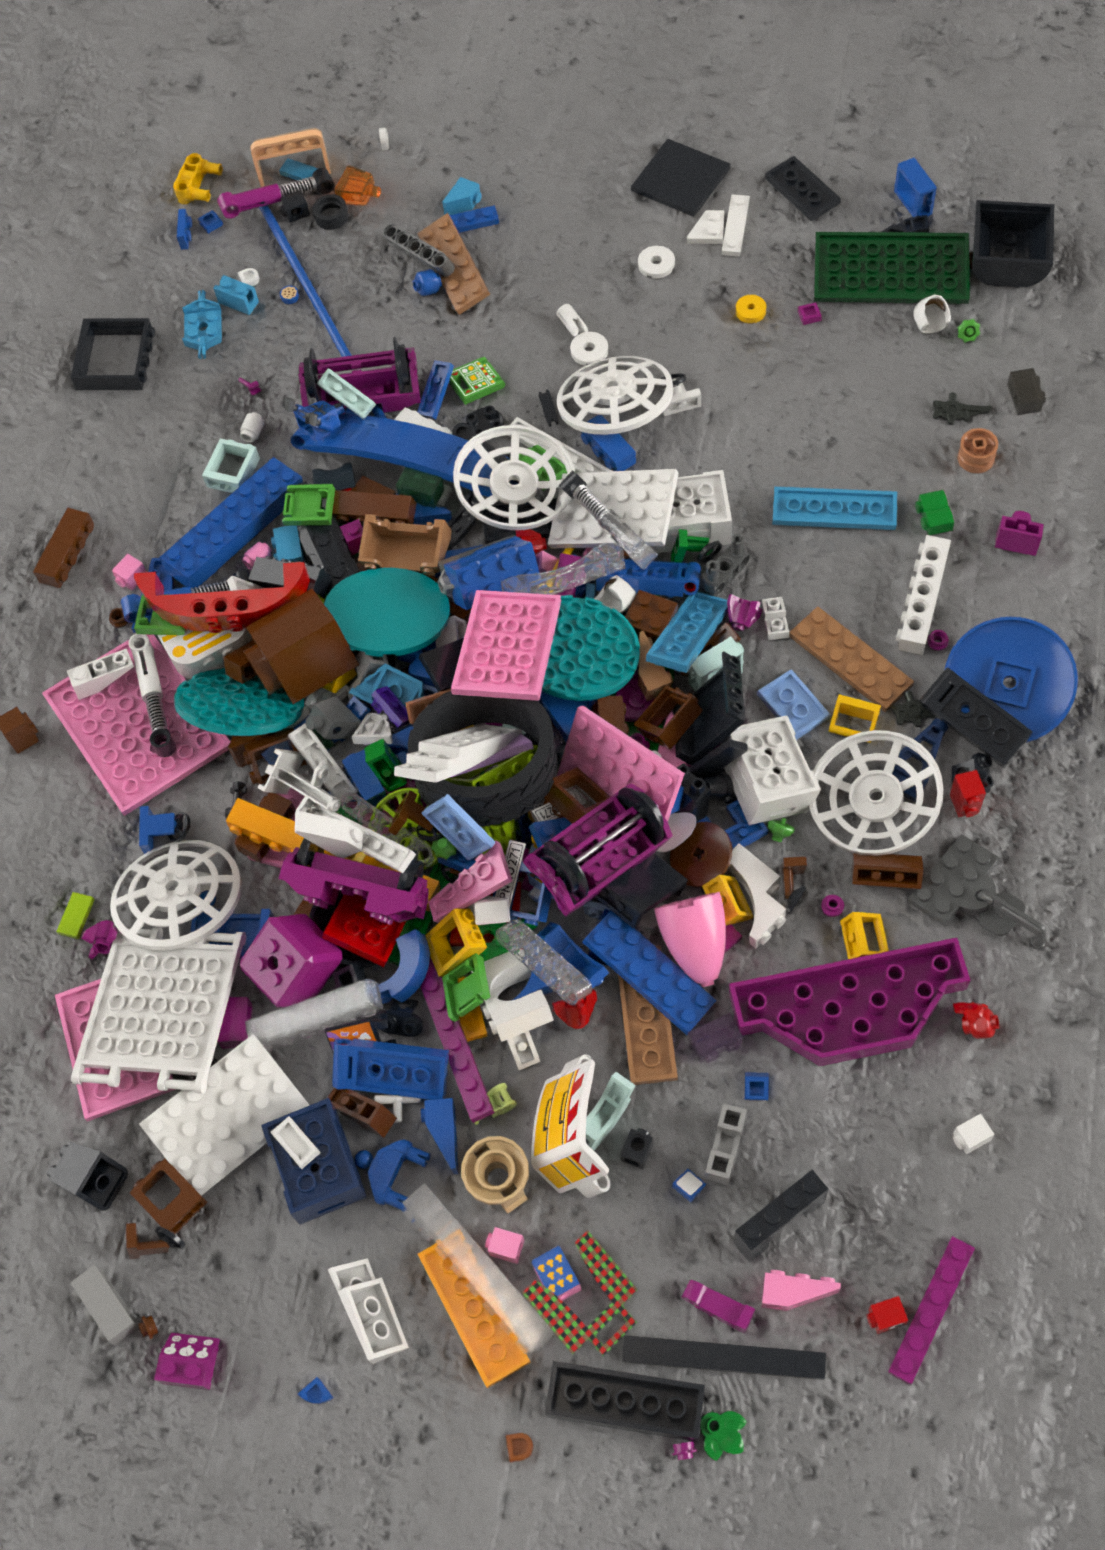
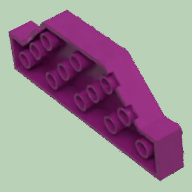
(852, 1004)

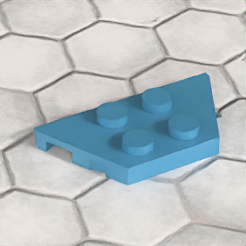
(400, 683)

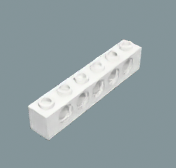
(915, 640)

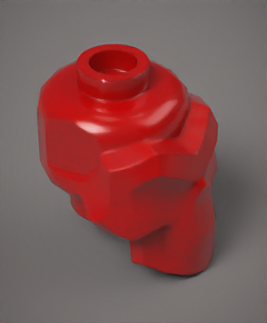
(977, 1019)

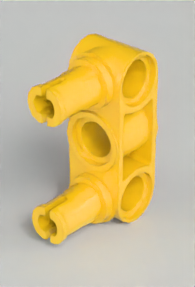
(190, 178)

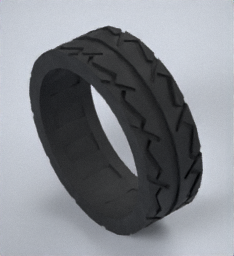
(502, 800)

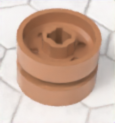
(977, 450)

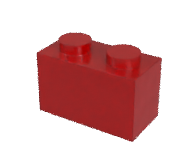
(967, 794)

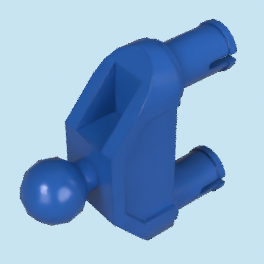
(386, 1167)

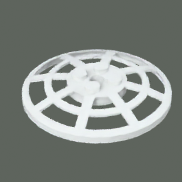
(613, 389)
(512, 470)
(877, 781)
(172, 901)

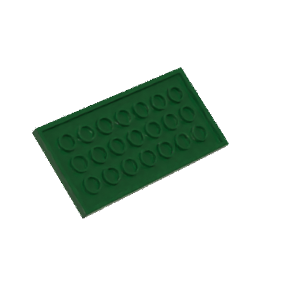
(891, 267)

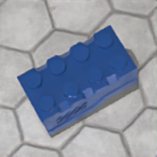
(485, 569)

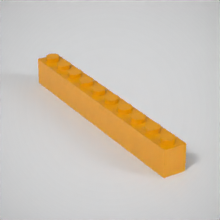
(281, 836)

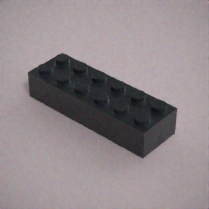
(625, 1401)

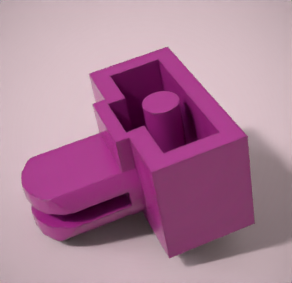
(1019, 534)

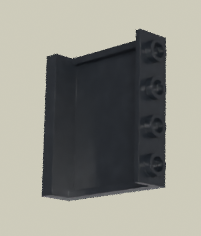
(721, 714)
(641, 889)

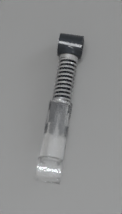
(609, 521)

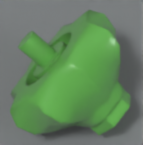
(968, 330)
(780, 829)
(443, 848)

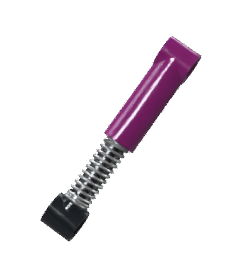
(233, 204)

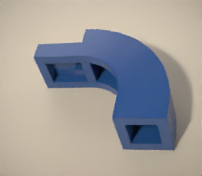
(411, 970)

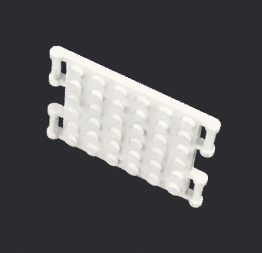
(159, 1011)

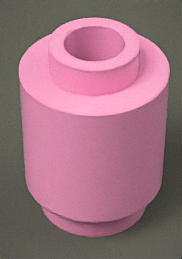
(258, 550)

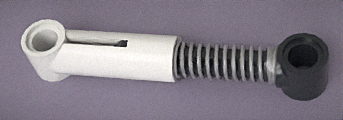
(151, 693)

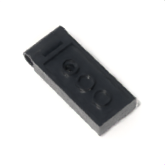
(986, 723)

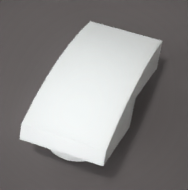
(775, 618)

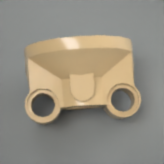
(491, 1154)

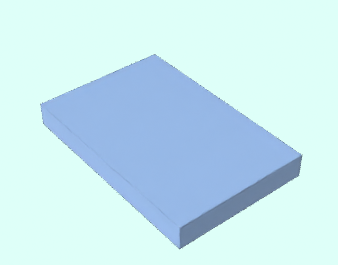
(793, 699)
(458, 827)

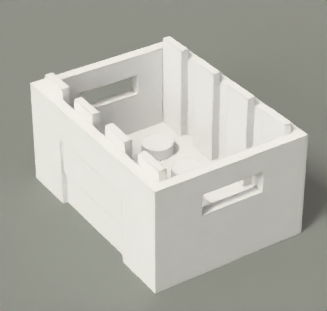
(703, 519)
(760, 790)

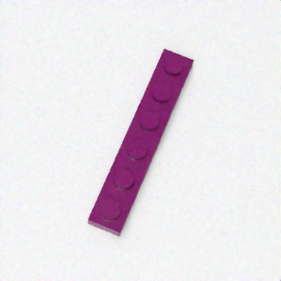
(931, 1310)

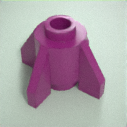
(742, 612)
(101, 937)

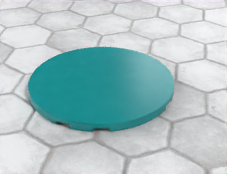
(389, 611)
(590, 651)
(233, 708)

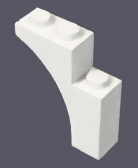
(760, 885)

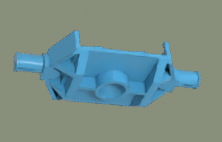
(198, 315)

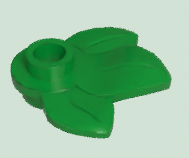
(725, 1436)

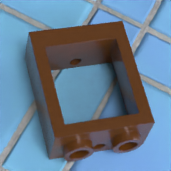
(659, 709)
(261, 744)

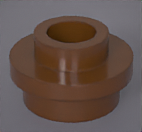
(114, 615)
(147, 1327)

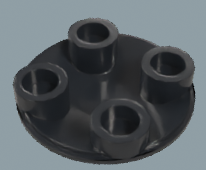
(485, 419)

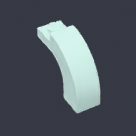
(608, 1110)

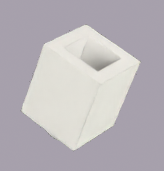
(972, 1134)

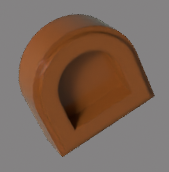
(519, 1447)

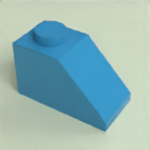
(462, 197)

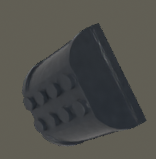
(1013, 242)

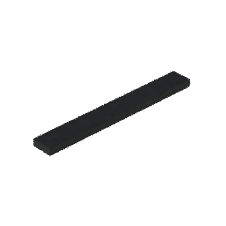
(724, 1357)

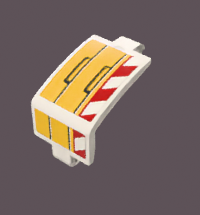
(559, 1132)

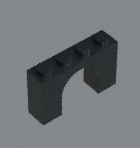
(801, 1197)

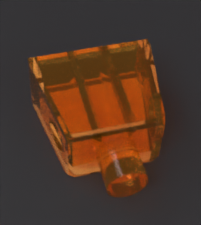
(356, 186)

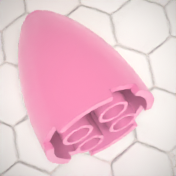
(695, 935)

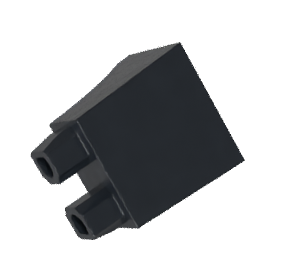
(695, 794)
(88, 1175)

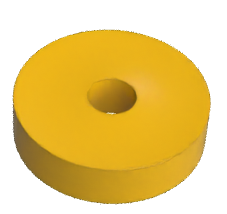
(750, 308)

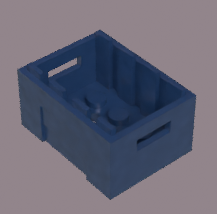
(335, 1182)

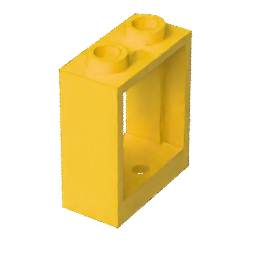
(440, 948)

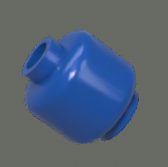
(427, 282)

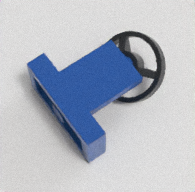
(160, 825)

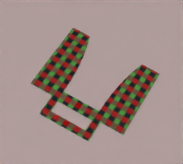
(565, 1322)

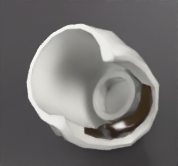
(932, 314)
(617, 594)

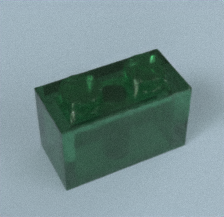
(423, 487)

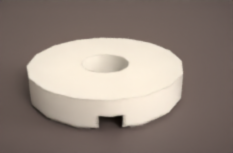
(656, 253)
(585, 340)

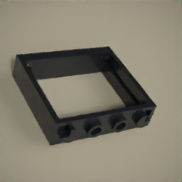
(112, 326)

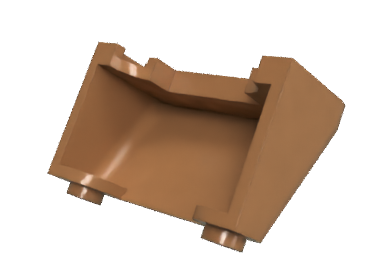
(404, 545)

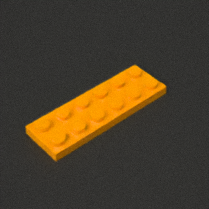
(486, 1342)

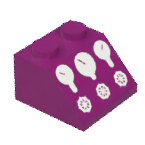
(187, 1361)

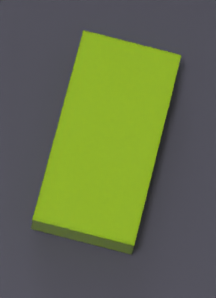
(75, 915)

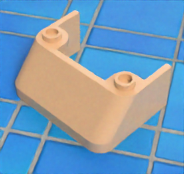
(287, 144)

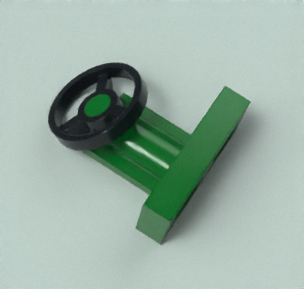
(693, 544)

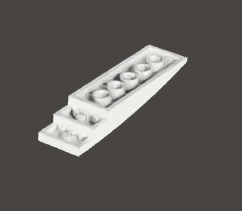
(455, 752)

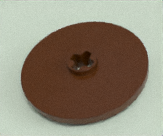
(713, 862)

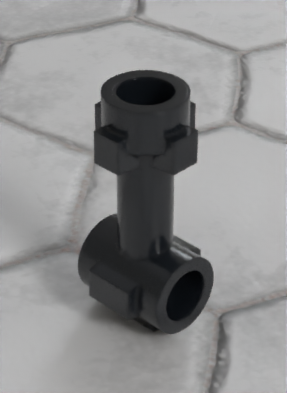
(238, 790)

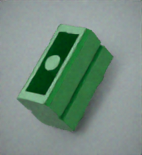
(383, 762)

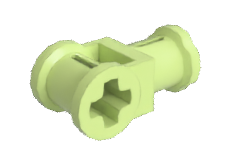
(498, 1105)

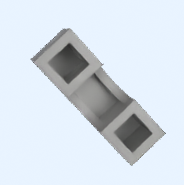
(726, 1144)

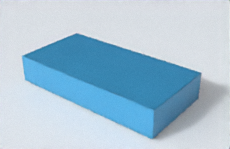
(296, 170)

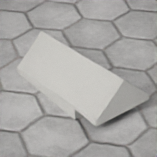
(369, 1310)

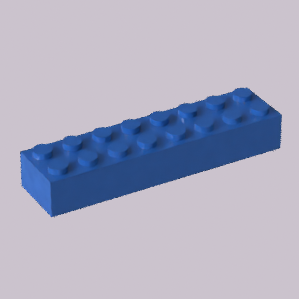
(230, 525)

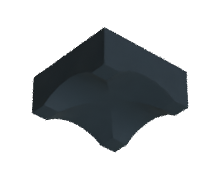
(341, 478)

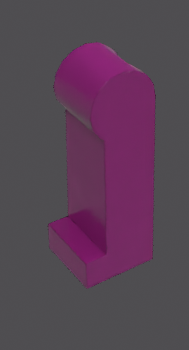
(718, 1305)

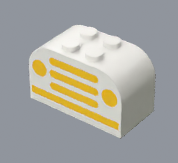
(201, 649)

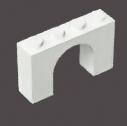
(513, 1016)

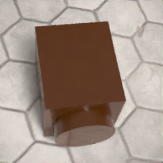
(299, 648)

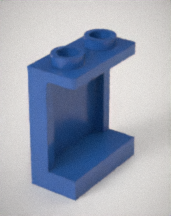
(247, 923)

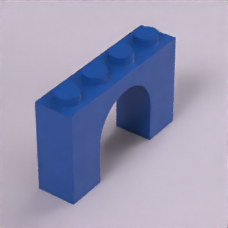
(363, 777)

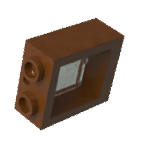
(575, 794)

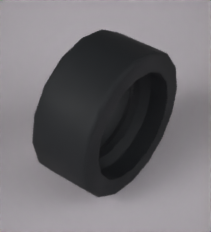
(326, 202)

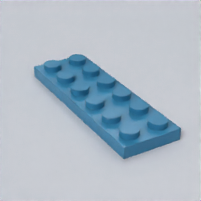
(835, 508)
(688, 632)

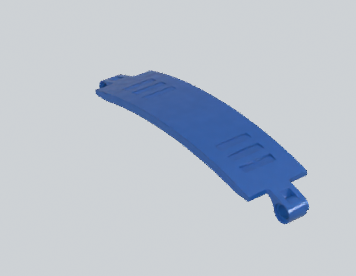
(398, 444)

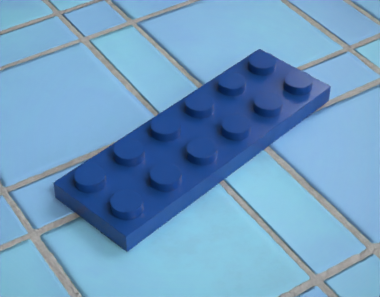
(649, 972)

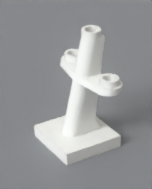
(284, 775)

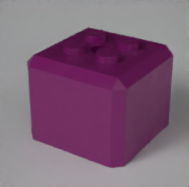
(302, 957)

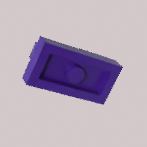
(388, 702)

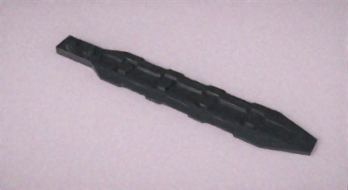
(327, 548)

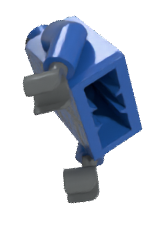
(316, 419)

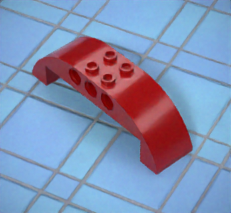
(222, 609)

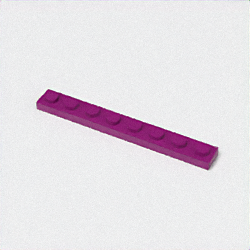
(460, 1054)

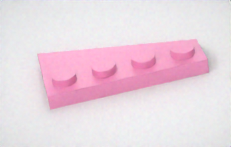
(474, 884)

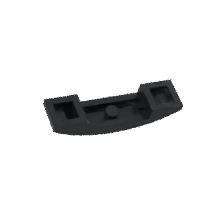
(462, 521)

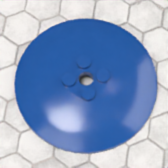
(1029, 655)

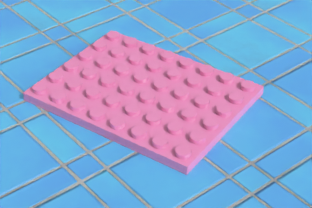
(116, 732)

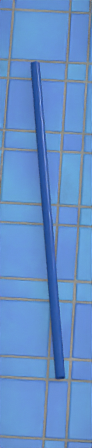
(311, 292)

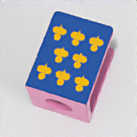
(556, 1273)

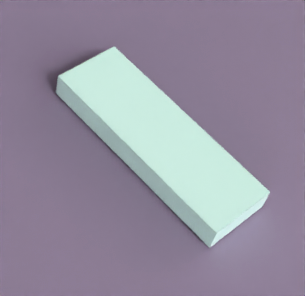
(346, 393)

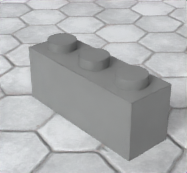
(104, 1305)

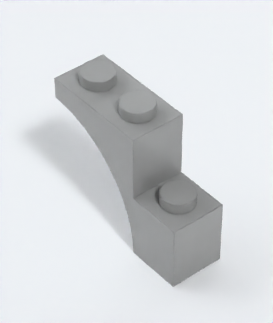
(367, 666)

